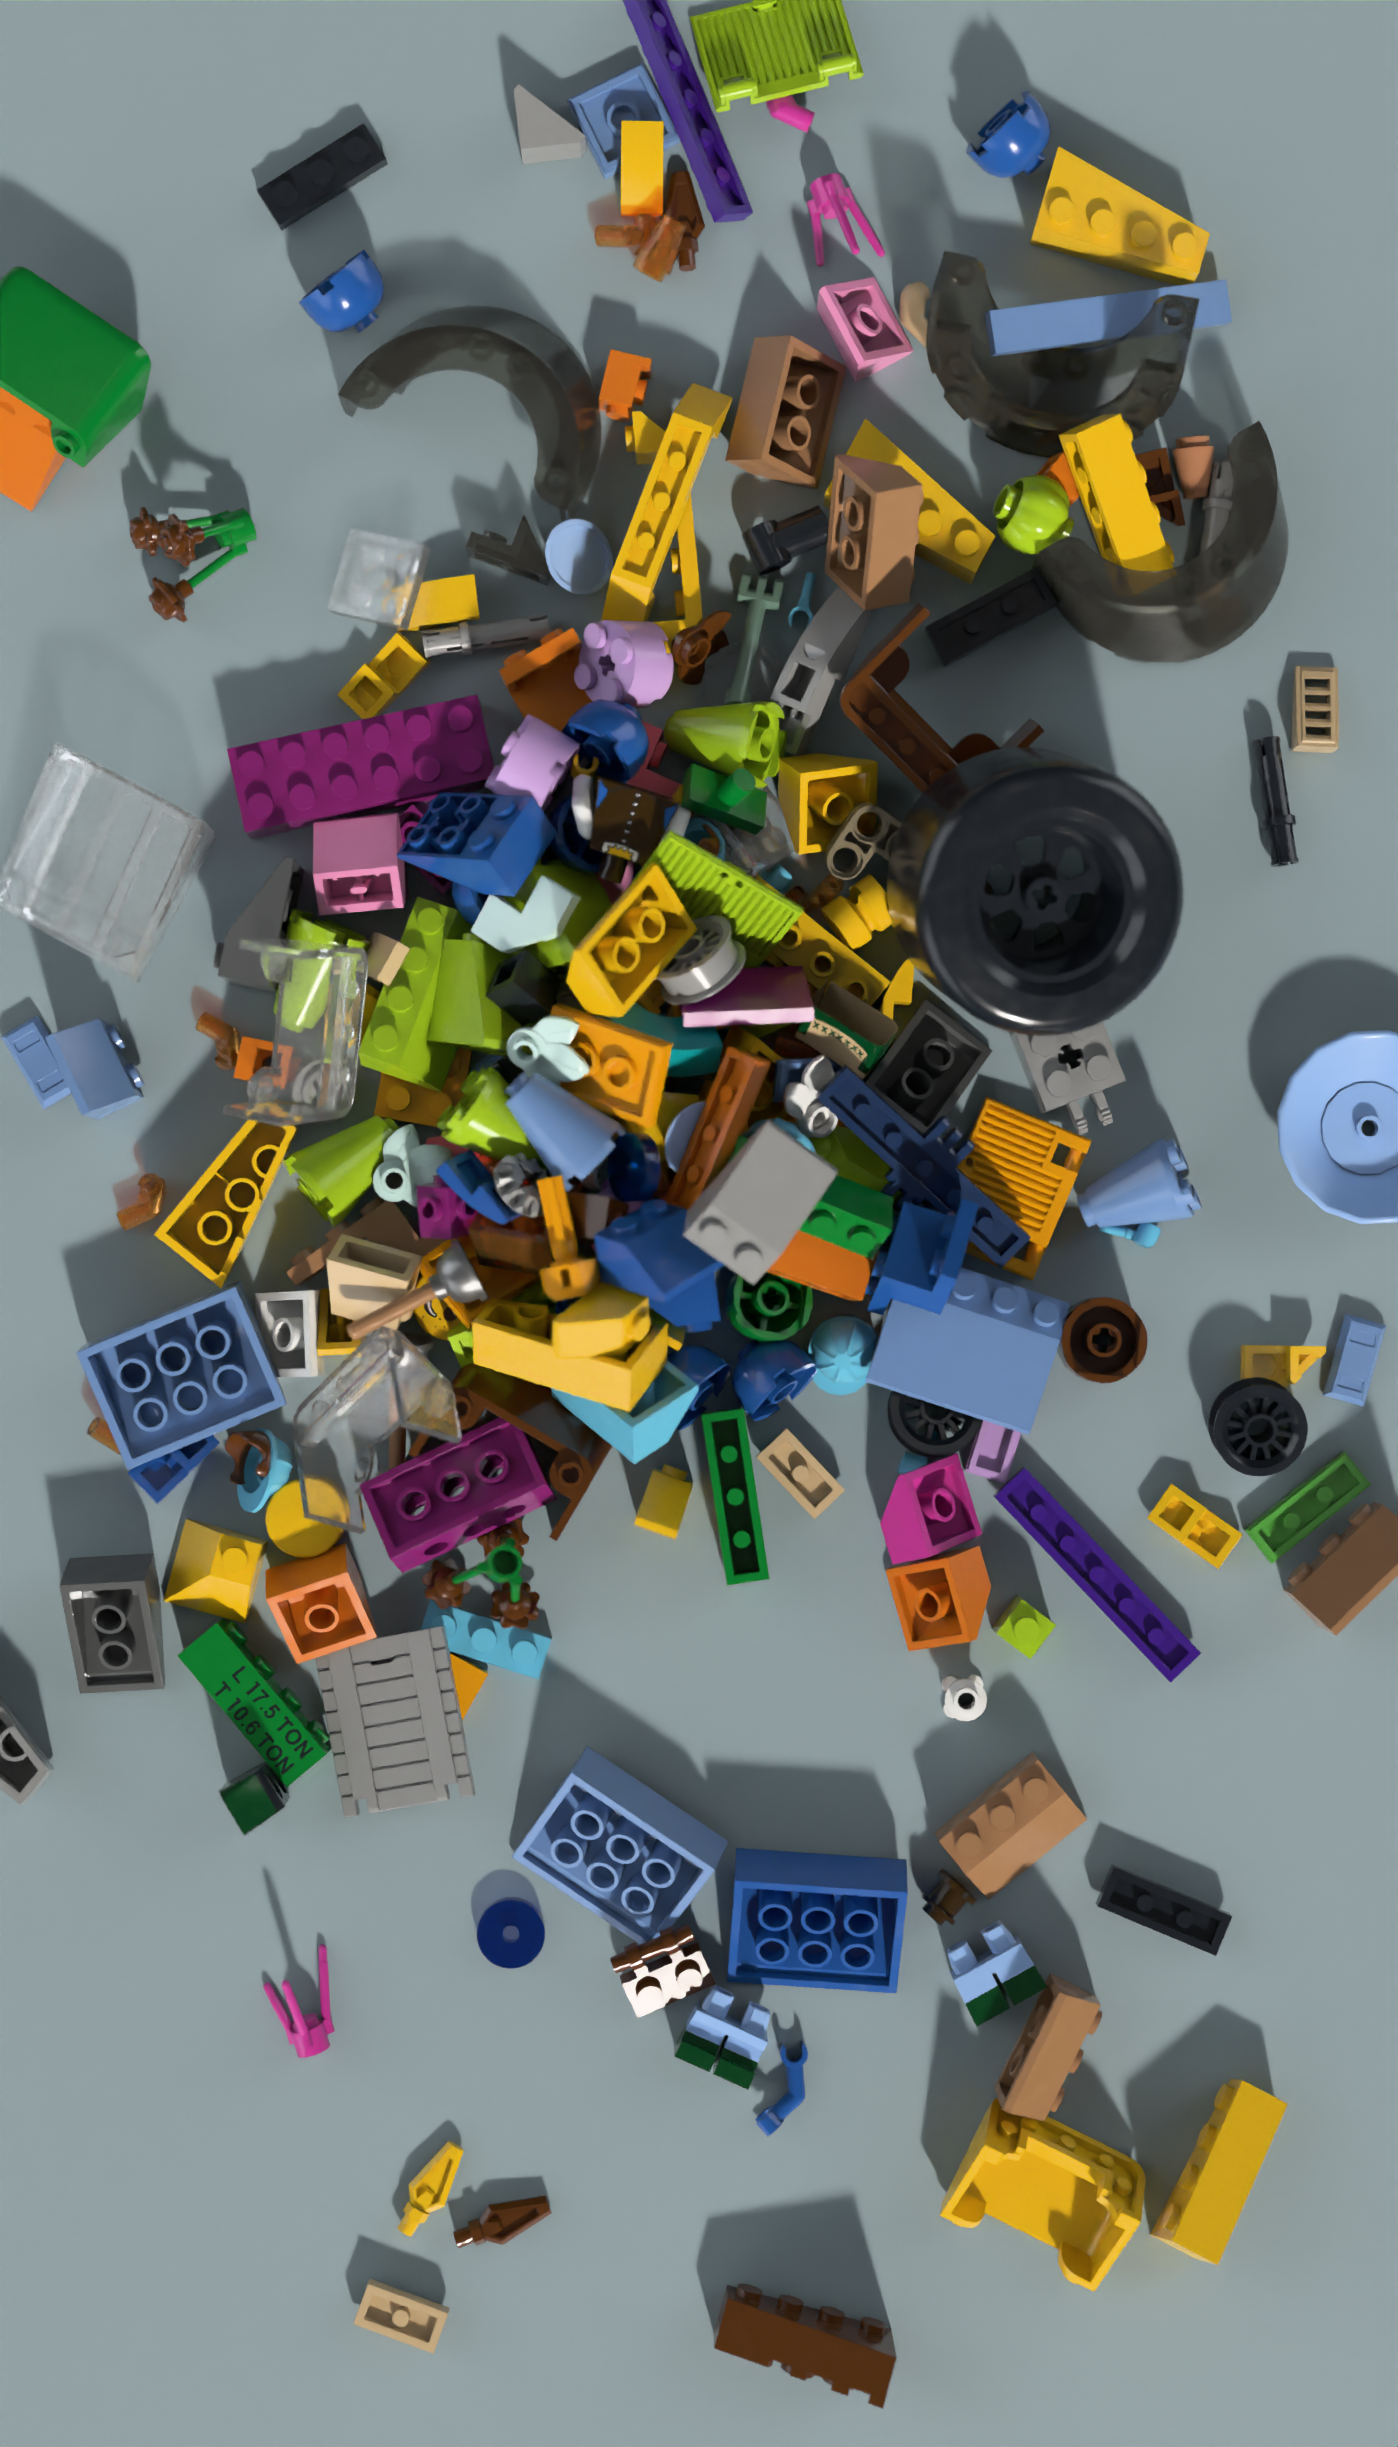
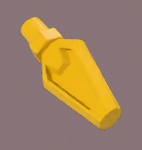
(430, 2187)

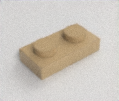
(800, 1473)
(401, 2316)

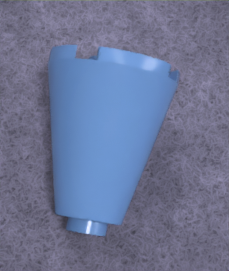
(561, 1127)

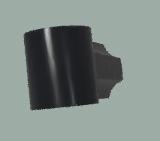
(776, 543)

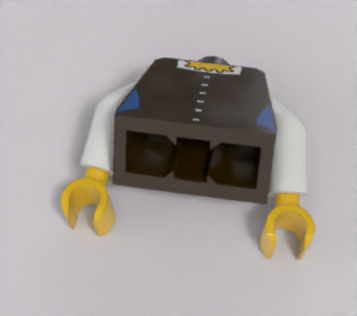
(622, 818)

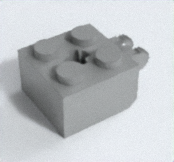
(1058, 1084)

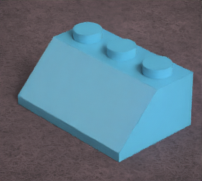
(649, 1421)

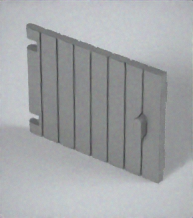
(395, 1722)

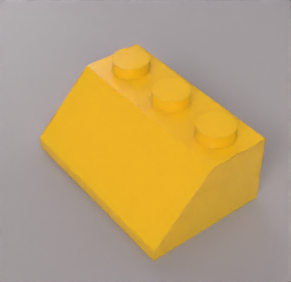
(629, 946)

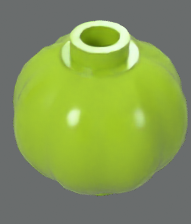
(1032, 514)

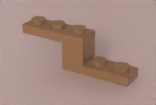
(381, 1223)

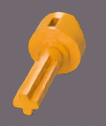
(570, 1274)

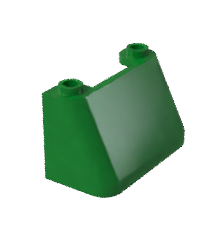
(68, 365)

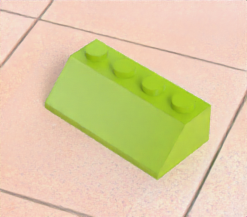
(402, 1017)

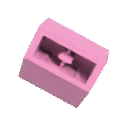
(359, 864)

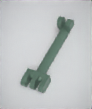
(758, 601)

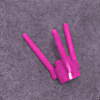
(833, 201)
(305, 2031)

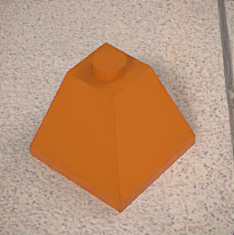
(941, 1597)

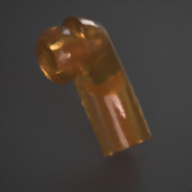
(226, 1040)

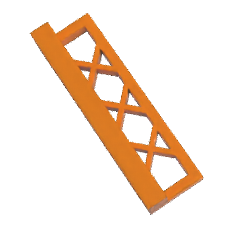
(718, 1125)

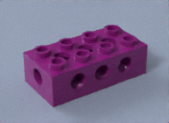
(475, 1511)

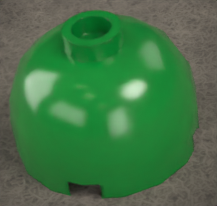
(769, 1308)

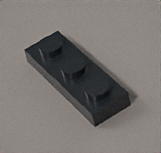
(322, 176)
(990, 616)
(1163, 1909)

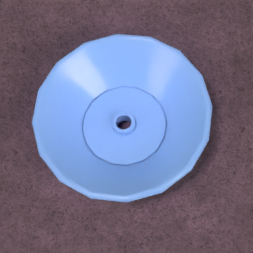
(1322, 1123)

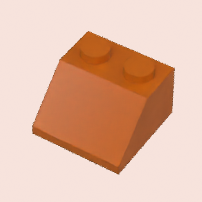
(320, 1603)

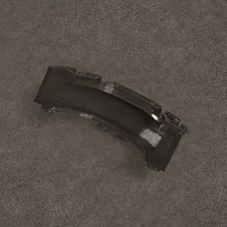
(522, 359)
(1043, 393)
(1196, 605)

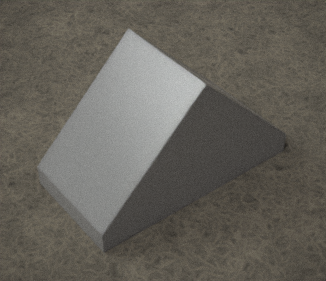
(543, 132)

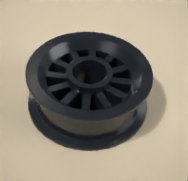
(925, 1445)
(1268, 1462)

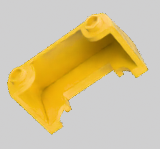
(1052, 2188)

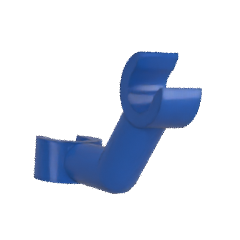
(774, 2115)

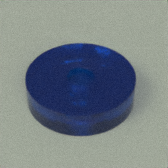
(634, 1167)
(505, 1951)

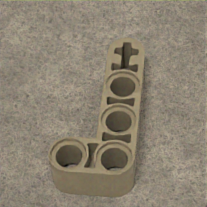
(865, 844)

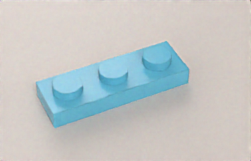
(488, 1642)

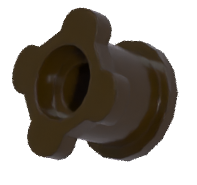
(946, 1899)

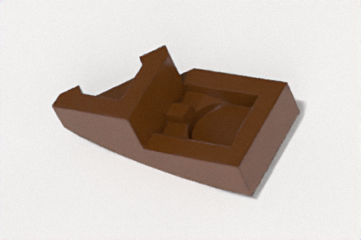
(1161, 485)

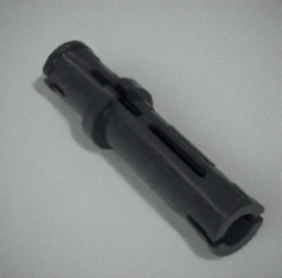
(1275, 800)

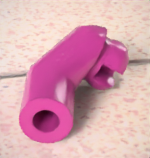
(789, 112)

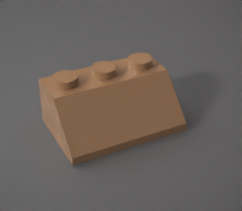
(785, 411)
(873, 531)
(1349, 1569)
(1010, 1826)
(1047, 2049)

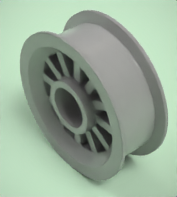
(703, 963)

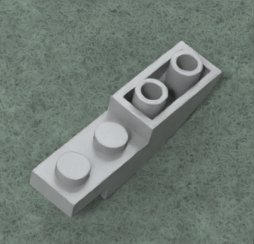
(815, 664)

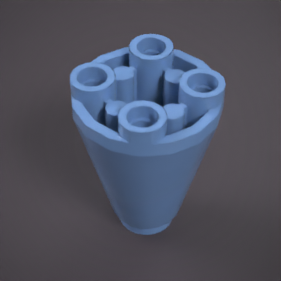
(1142, 1189)

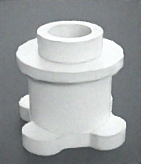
(954, 1688)

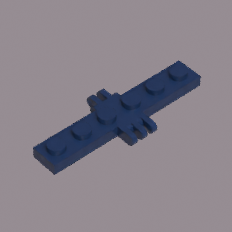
(921, 1163)

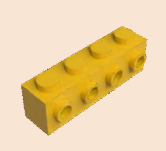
(1116, 494)
(825, 959)

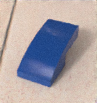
(476, 1186)
(166, 1472)

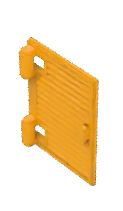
(1017, 1173)

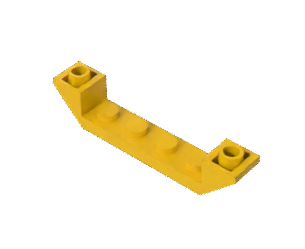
(644, 440)
(662, 503)

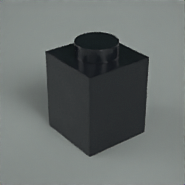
(524, 988)

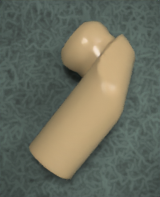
(913, 310)

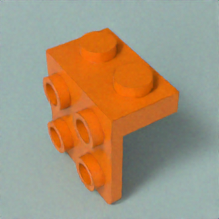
(544, 679)

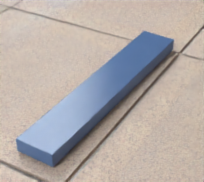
(1095, 318)

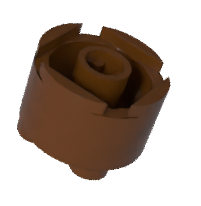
(1119, 1323)

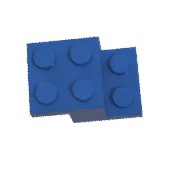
(921, 1257)

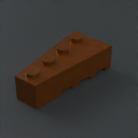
(807, 2341)

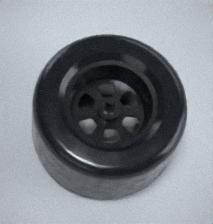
(1100, 953)

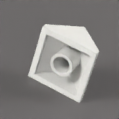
(291, 1331)

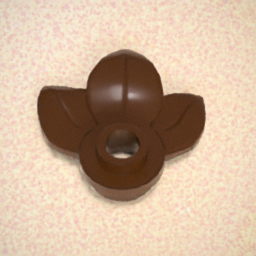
(697, 643)

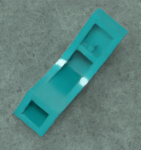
(693, 1049)

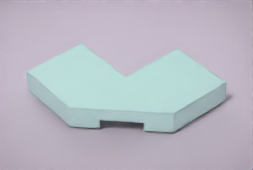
(540, 920)

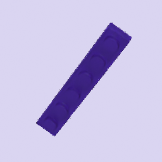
(689, 110)
(1096, 1574)

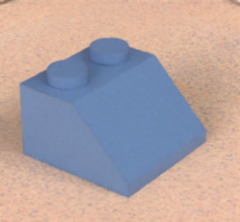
(96, 1068)

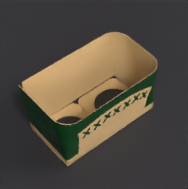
(847, 1030)

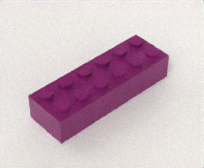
(361, 766)

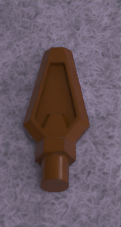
(685, 208)
(503, 2221)

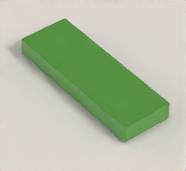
(1307, 1507)

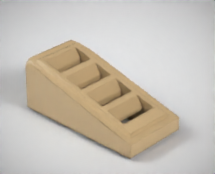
(1315, 743)

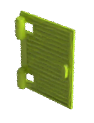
(773, 49)
(754, 910)

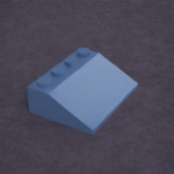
(979, 1355)
(182, 1375)
(620, 1848)

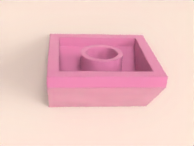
(862, 326)

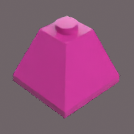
(929, 1511)

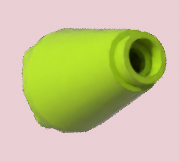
(484, 1121)

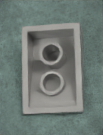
(758, 1202)

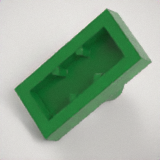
(725, 798)

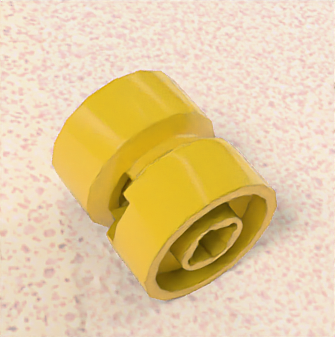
(859, 913)

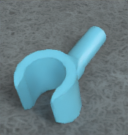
(805, 600)
(777, 878)
(1144, 1236)
(910, 1461)

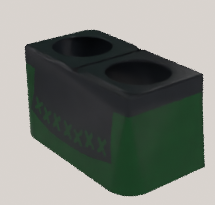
(254, 1797)

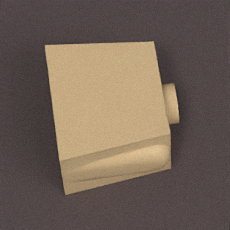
(369, 1277)

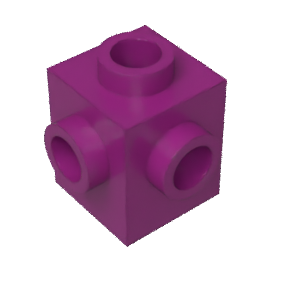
(442, 1211)

